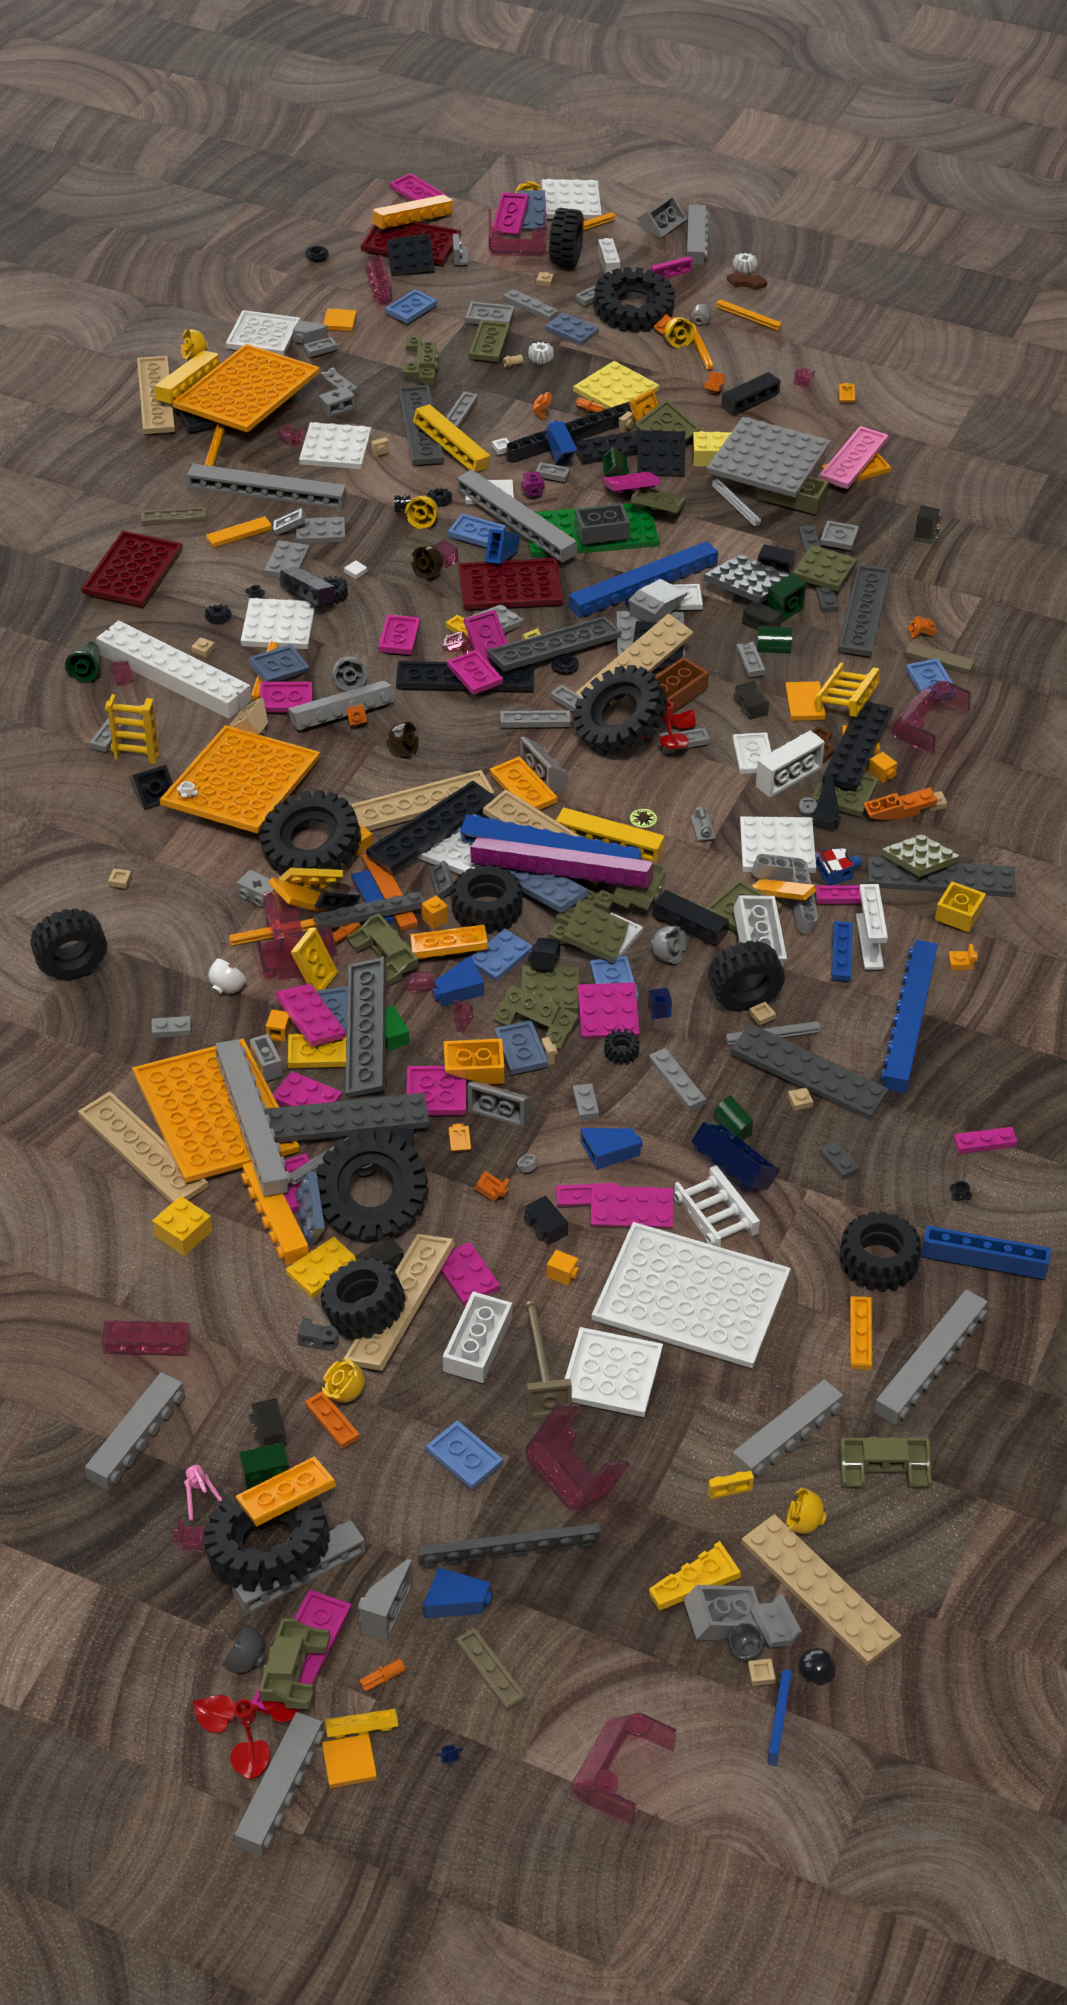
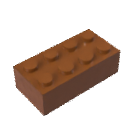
(683, 682)

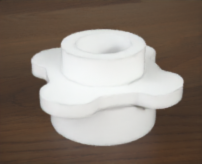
(187, 789)

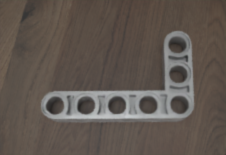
(790, 870)

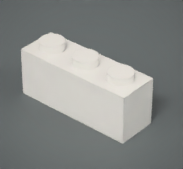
(608, 255)

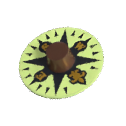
(643, 818)

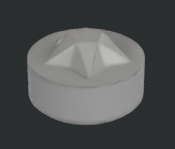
(807, 806)
(527, 1163)

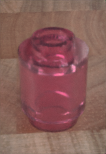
(420, 981)

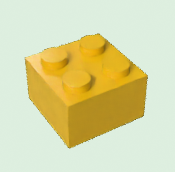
(960, 906)
(182, 1225)

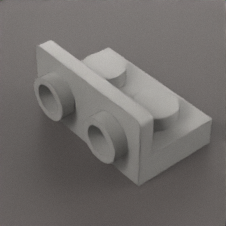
(460, 253)
(776, 1622)

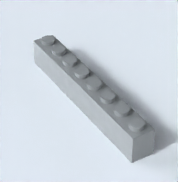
(931, 1357)

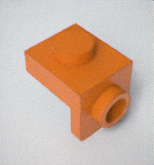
(660, 326)
(715, 382)
(541, 403)
(922, 625)
(357, 715)
(491, 1186)

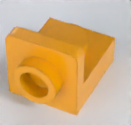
(846, 393)
(962, 959)
(459, 1138)

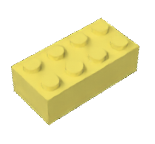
(706, 446)

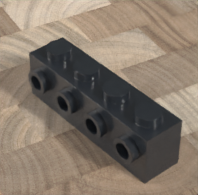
(750, 393)
(307, 586)
(690, 917)

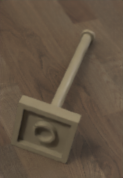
(545, 1394)

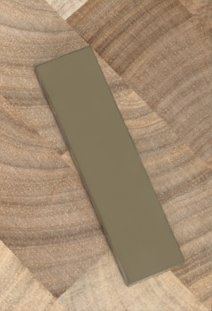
(172, 516)
(947, 659)
(490, 1669)

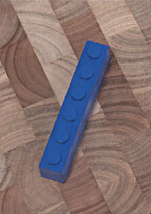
(986, 1252)

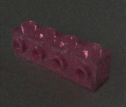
(379, 280)
(146, 1338)

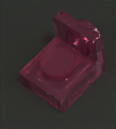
(803, 376)
(456, 641)
(463, 1015)
(189, 1537)

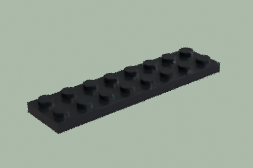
(593, 449)
(438, 676)
(858, 745)
(429, 827)

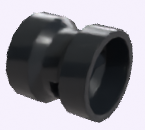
(401, 502)

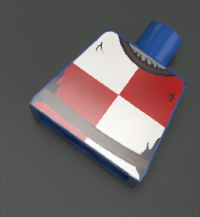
(836, 865)

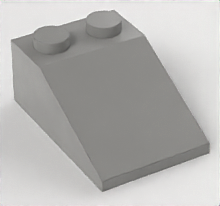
(655, 601)
(385, 1601)
(718, 1609)

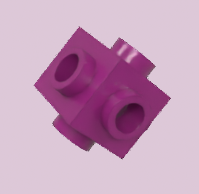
(532, 484)

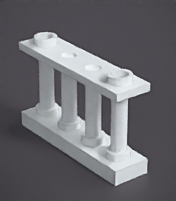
(871, 926)
(726, 1194)

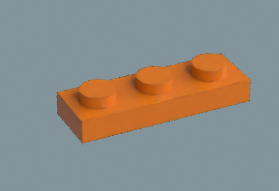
(332, 1420)

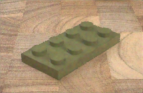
(489, 341)

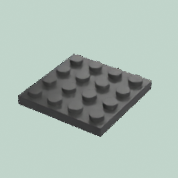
(745, 577)

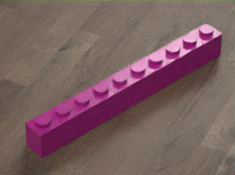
(562, 862)

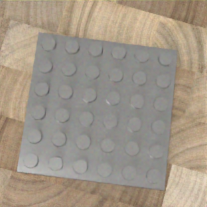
(768, 456)

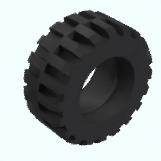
(566, 237)
(487, 882)
(64, 928)
(746, 975)
(878, 1271)
(370, 1314)

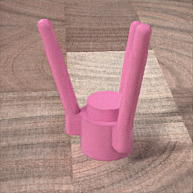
(197, 1478)

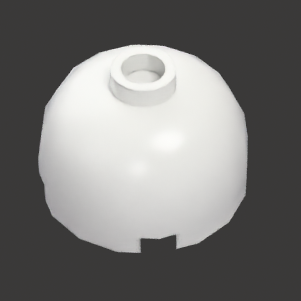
(225, 978)

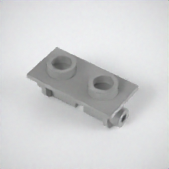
(702, 824)

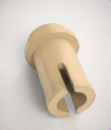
(514, 360)

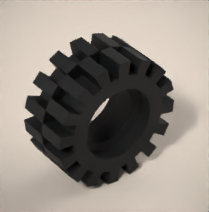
(340, 588)
(621, 1038)

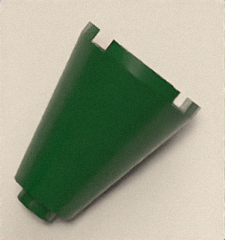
(84, 662)

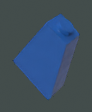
(560, 442)
(501, 545)
(459, 983)
(610, 1145)
(456, 1595)

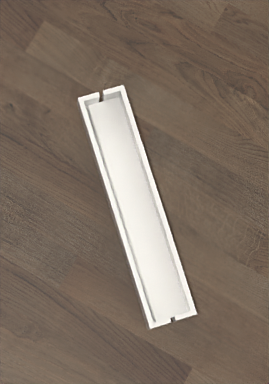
(174, 669)

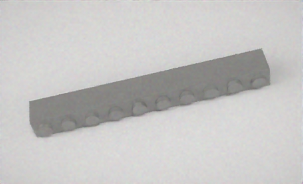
(267, 486)
(517, 516)
(251, 1118)

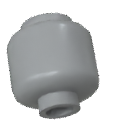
(701, 314)

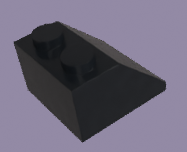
(151, 785)

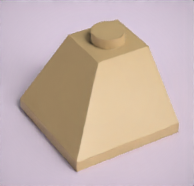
(252, 718)

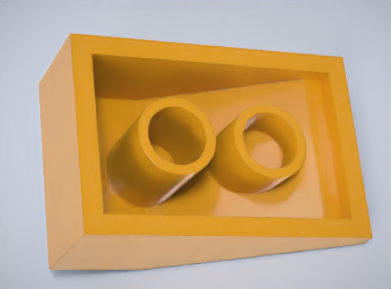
(475, 1060)

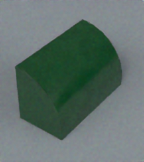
(615, 463)
(774, 639)
(734, 1118)

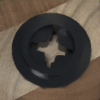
(317, 253)
(440, 496)
(213, 617)
(565, 659)

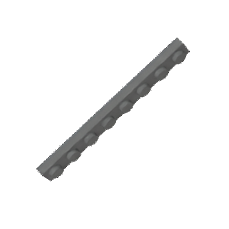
(826, 597)

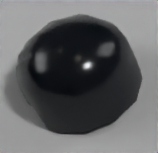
(817, 1666)

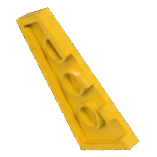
(709, 1569)

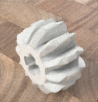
(745, 263)
(540, 353)

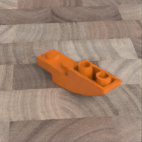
(897, 807)

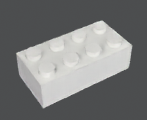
(789, 763)
(759, 921)
(477, 1337)

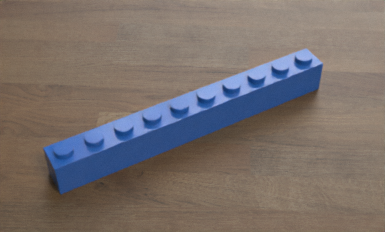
(627, 584)
(492, 828)
(910, 1016)

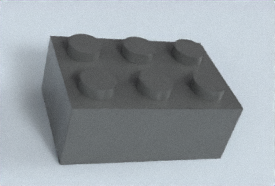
(602, 523)

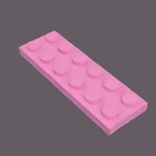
(853, 457)

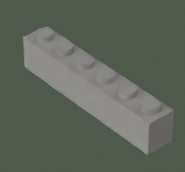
(697, 233)
(336, 705)
(788, 1429)
(134, 1431)
(343, 1546)
(279, 1784)

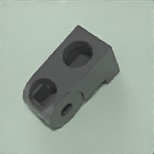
(317, 1336)

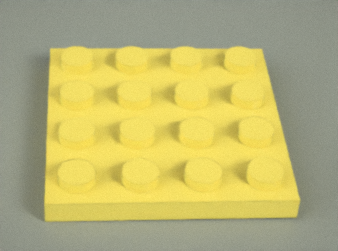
(614, 385)

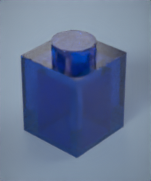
(660, 1003)

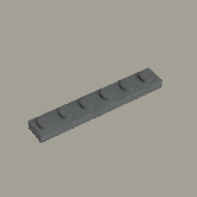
(362, 912)

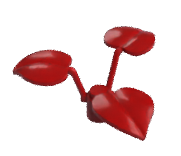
(682, 721)
(246, 1758)

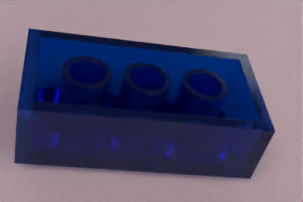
(735, 1156)

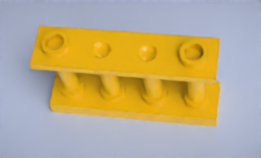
(857, 698)
(148, 723)

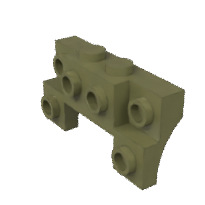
(426, 360)
(641, 896)
(599, 900)
(386, 944)
(532, 1005)
(885, 1455)
(286, 1663)

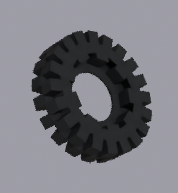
(615, 283)
(648, 713)
(328, 809)
(379, 1221)
(248, 1567)

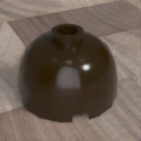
(427, 561)
(402, 739)

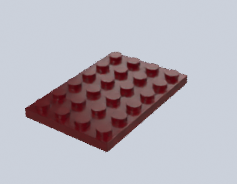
(440, 238)
(132, 568)
(510, 583)

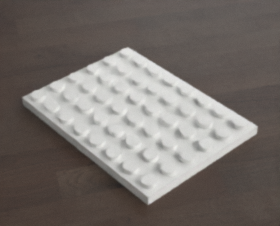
(692, 1294)

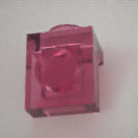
(290, 434)
(122, 672)

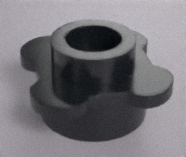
(255, 591)
(961, 1190)

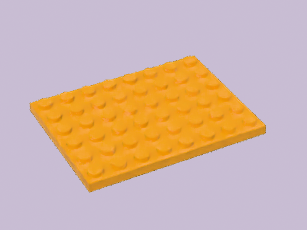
(246, 387)
(241, 778)
(197, 1114)

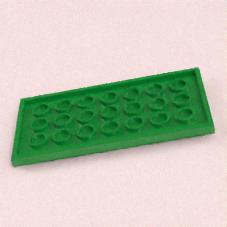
(642, 531)

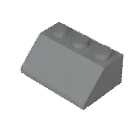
(663, 217)
(543, 764)
(499, 1103)

